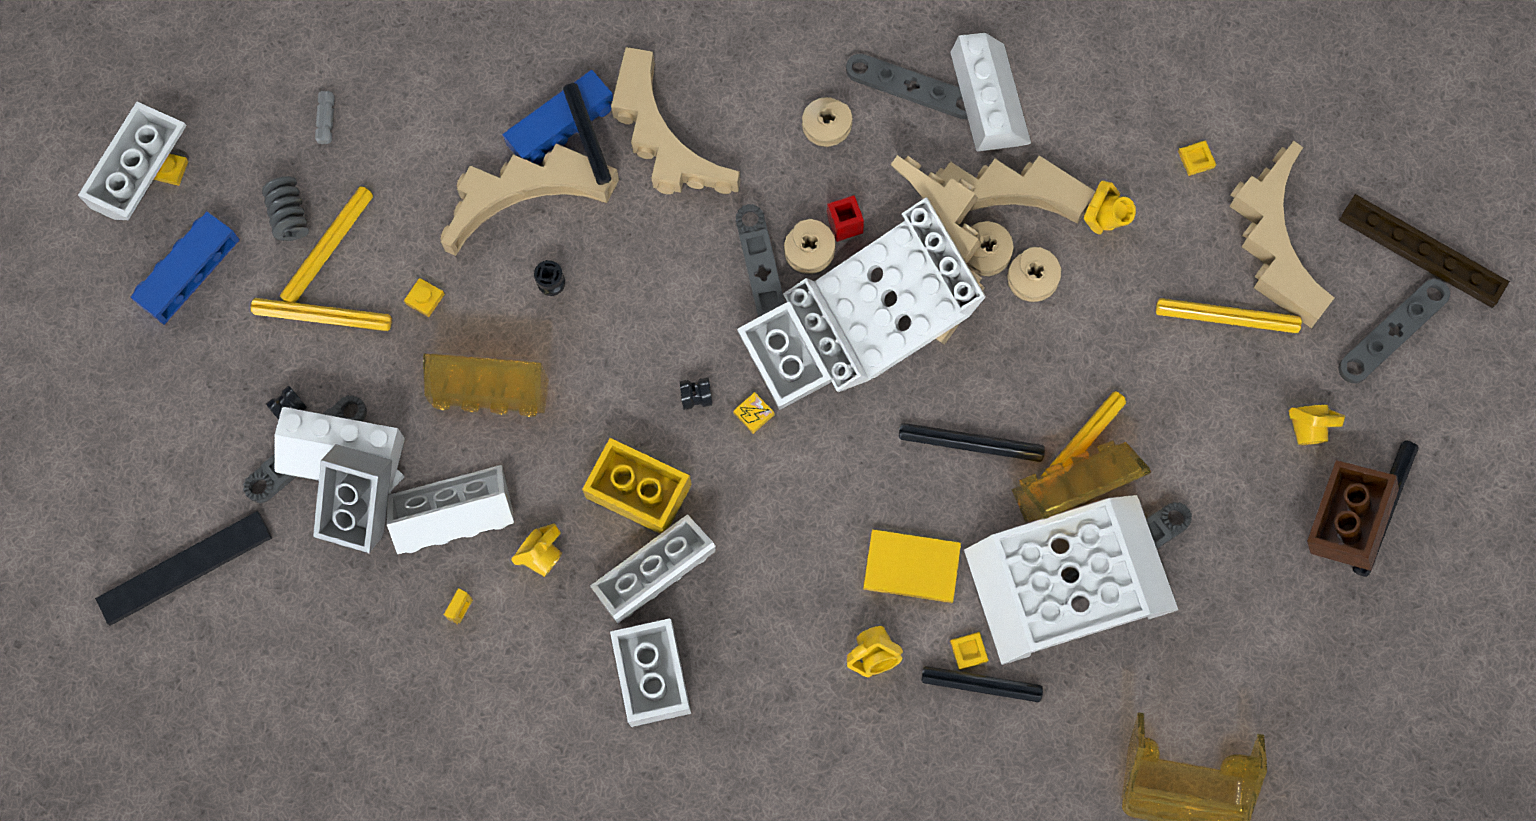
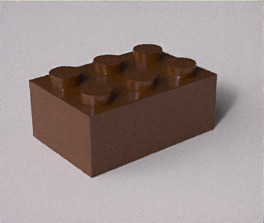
(1353, 515)

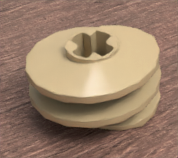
(827, 133)
(999, 240)
(805, 259)
(1038, 262)

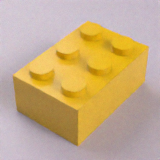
(637, 486)

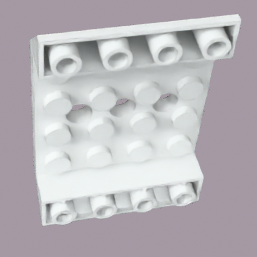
(848, 312)
(1030, 601)

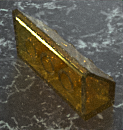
(485, 384)
(1078, 481)

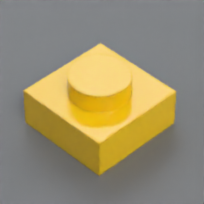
(172, 170)
(424, 297)

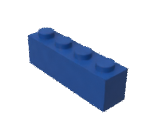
(554, 122)
(184, 267)

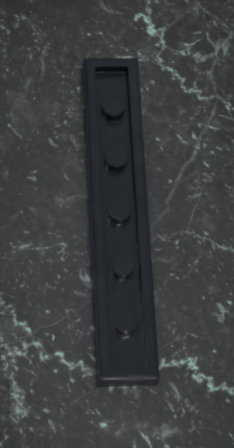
(183, 568)

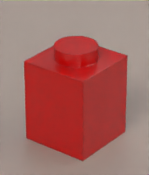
(845, 218)

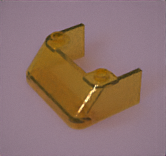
(1186, 792)

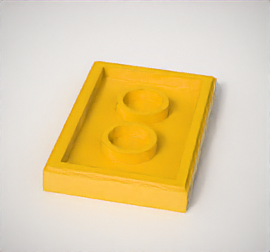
(912, 566)

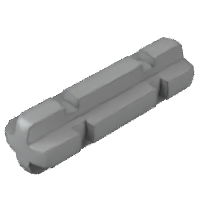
(324, 117)

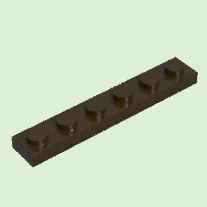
(1424, 251)

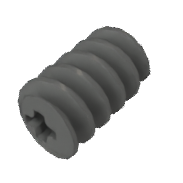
(284, 209)

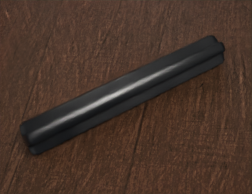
(587, 134)
(982, 684)

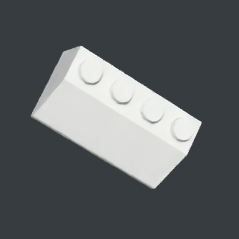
(989, 92)
(131, 162)
(307, 437)
(449, 510)
(653, 568)

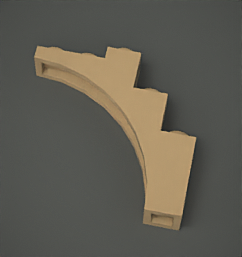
(652, 137)
(520, 180)
(1037, 186)
(951, 206)
(1282, 274)

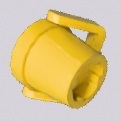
(1109, 209)
(1312, 423)
(538, 551)
(876, 652)

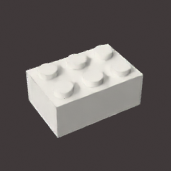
(784, 355)
(650, 672)

